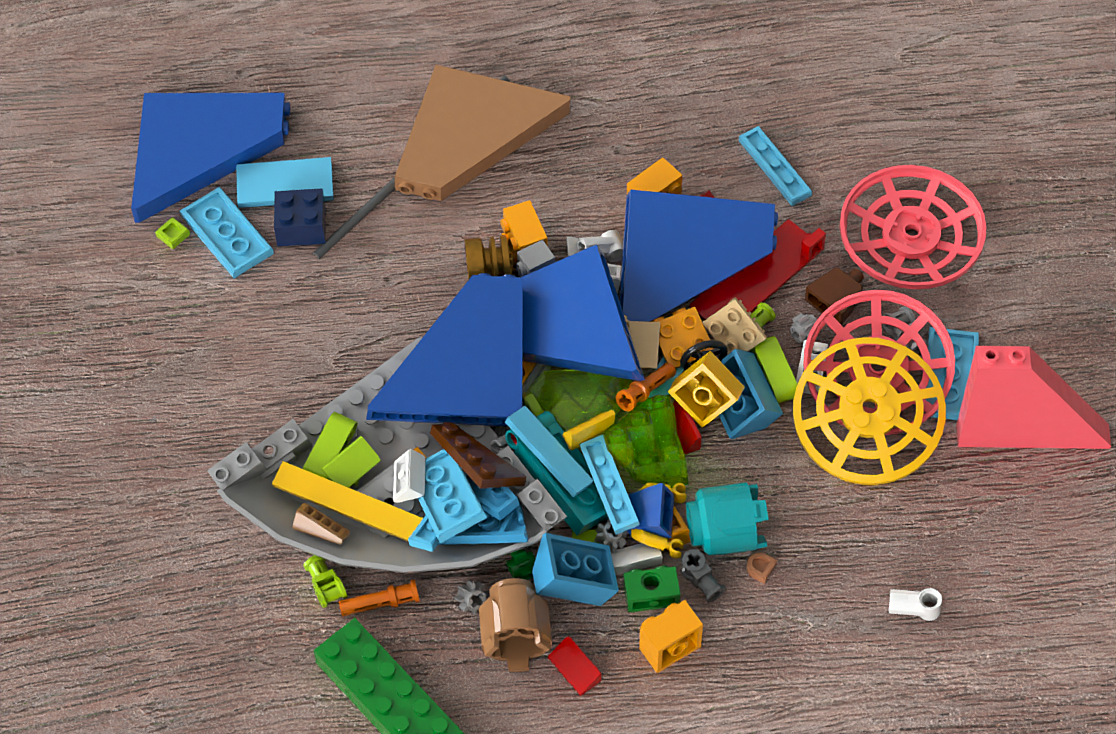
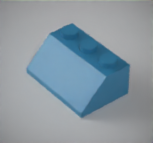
(756, 404)
(574, 570)

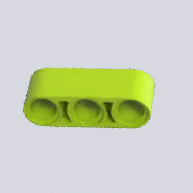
(776, 369)
(331, 442)

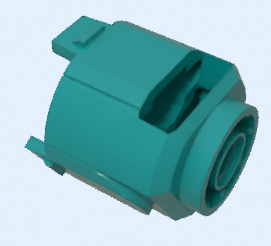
(726, 519)

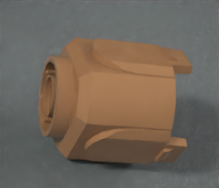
(515, 624)

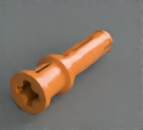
(640, 390)
(391, 596)

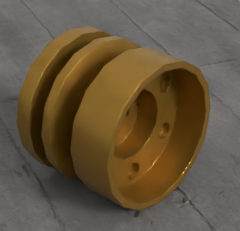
(491, 260)

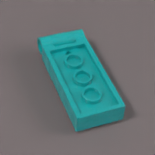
(584, 509)

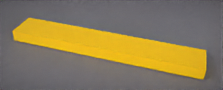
(346, 501)

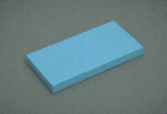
(260, 180)
(226, 232)
(964, 348)
(449, 497)

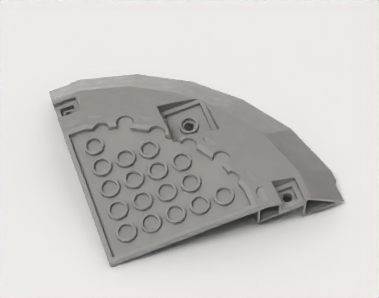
(248, 475)

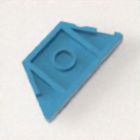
(492, 530)

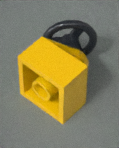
(707, 385)

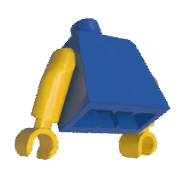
(654, 511)

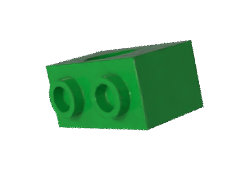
(640, 598)

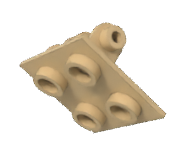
(735, 327)
(646, 341)

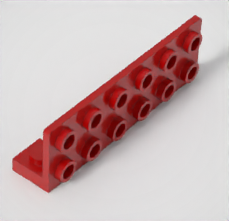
(765, 277)

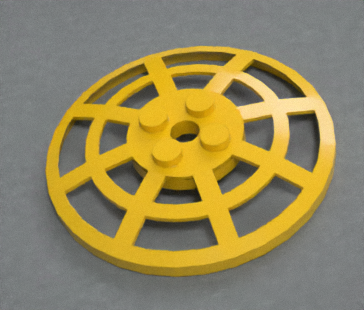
(866, 424)

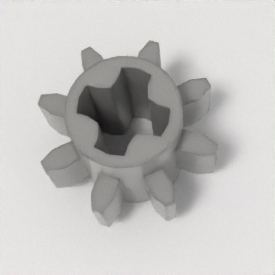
(802, 327)
(608, 537)
(471, 596)

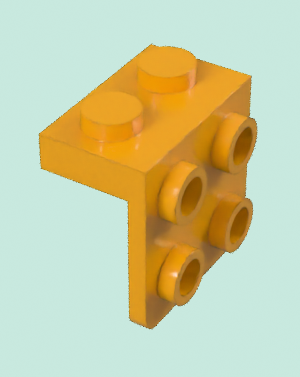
(680, 333)

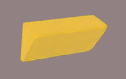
(589, 429)

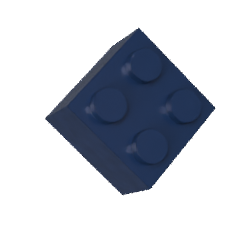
(300, 217)

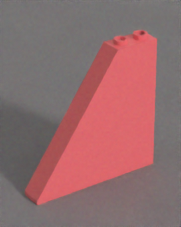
(1024, 403)

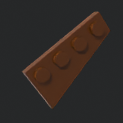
(475, 459)

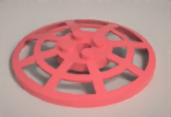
(913, 218)
(886, 352)

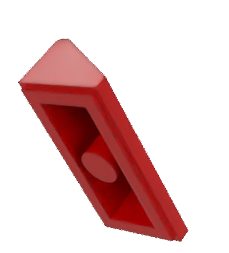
(687, 430)
(575, 666)

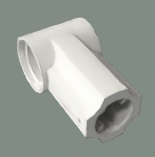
(609, 243)
(913, 602)

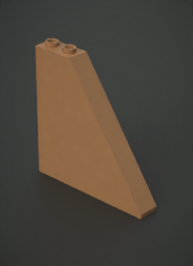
(469, 127)

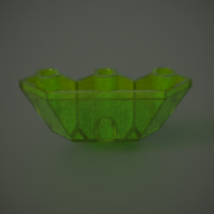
(577, 395)
(648, 443)

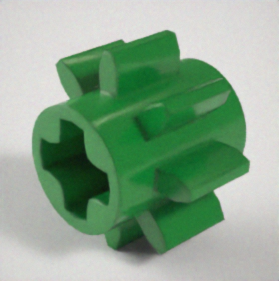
(521, 564)

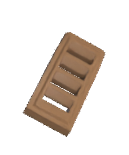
(319, 525)

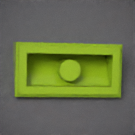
(351, 463)

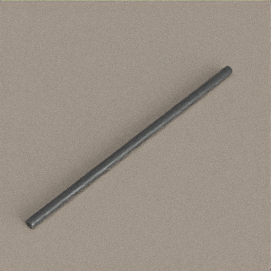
(360, 214)

